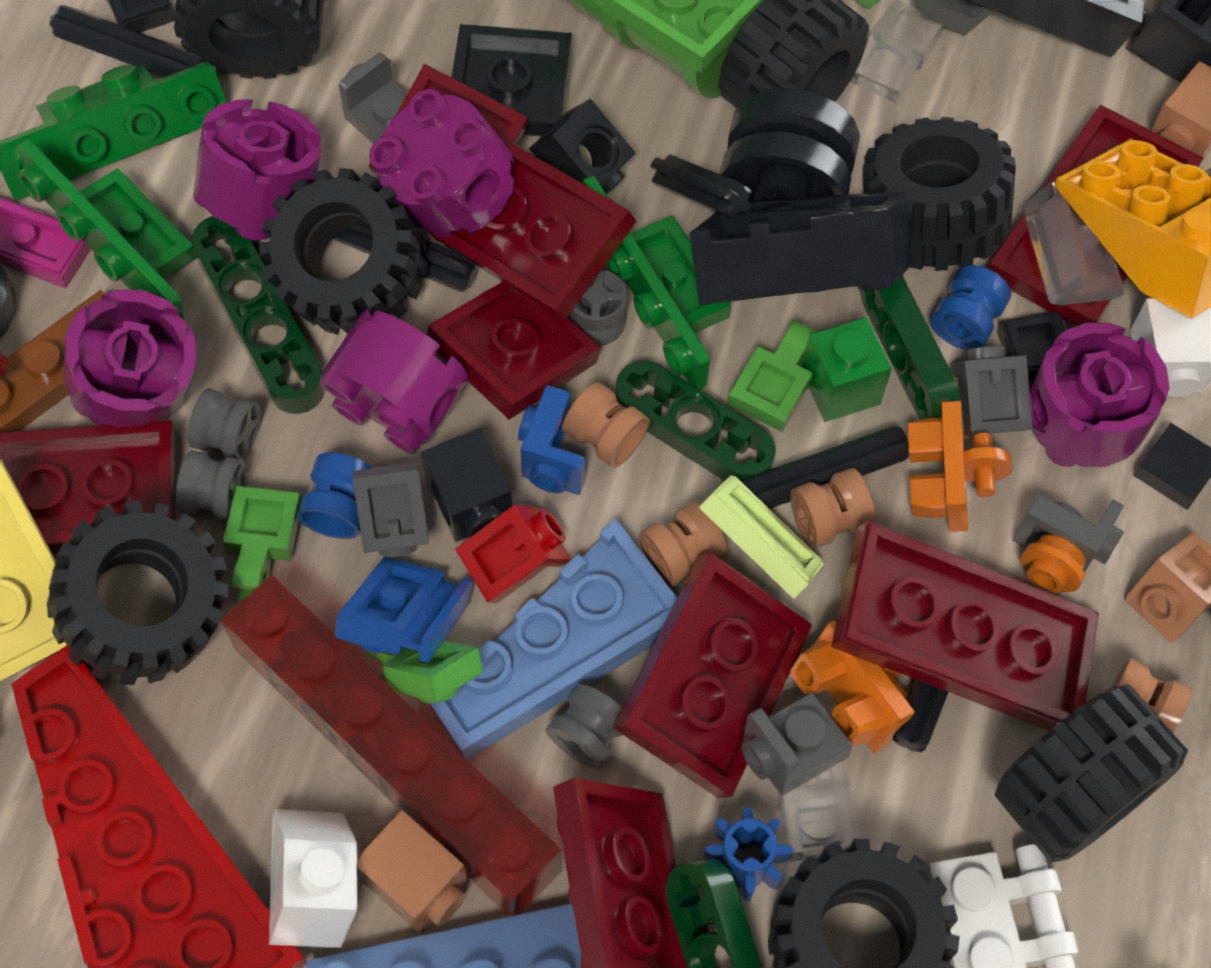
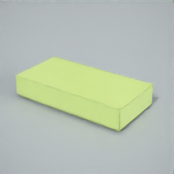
(762, 536)

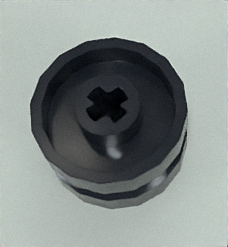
(791, 145)

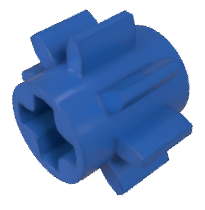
(744, 835)

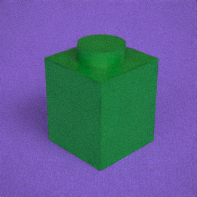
(846, 369)

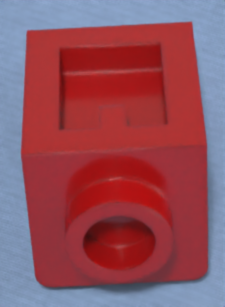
(513, 550)

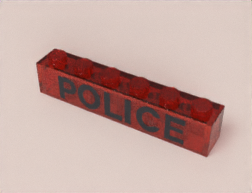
(393, 746)

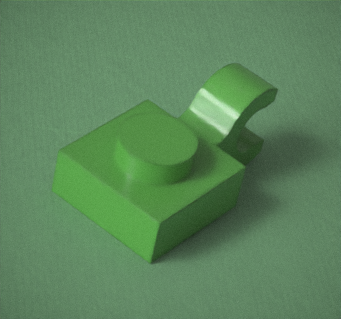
(774, 382)
(260, 529)
(432, 681)

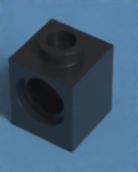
(592, 129)
(466, 483)

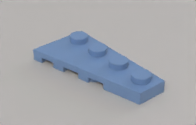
(520, 941)

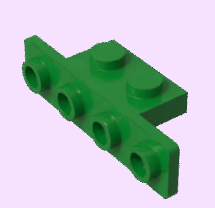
(113, 119)
(115, 220)
(662, 278)

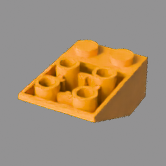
(1150, 220)

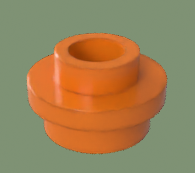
(1054, 564)

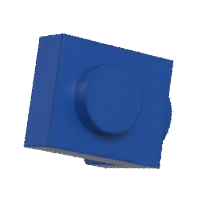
(542, 437)

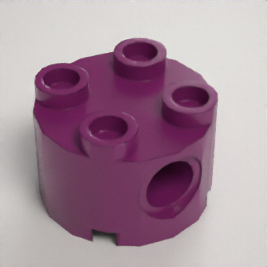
(251, 160)
(444, 164)
(128, 359)
(392, 377)
(1096, 395)

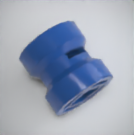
(967, 316)
(332, 502)

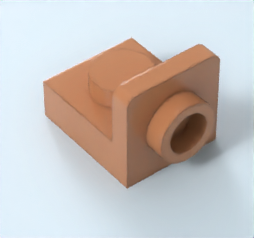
(1175, 588)

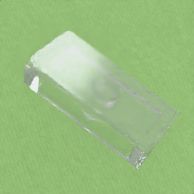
(1068, 253)

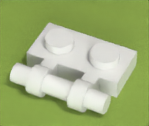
(986, 916)

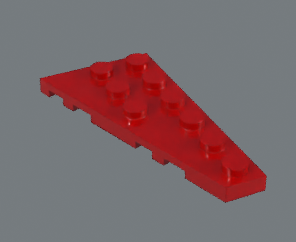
(131, 850)

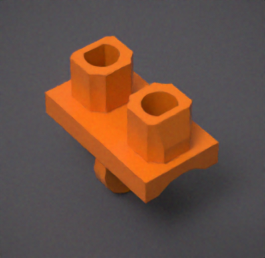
(944, 441)
(867, 694)

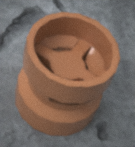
(606, 424)
(832, 507)
(677, 545)
(1164, 698)

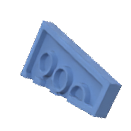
(575, 633)

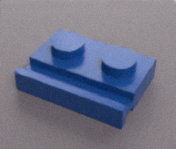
(402, 609)

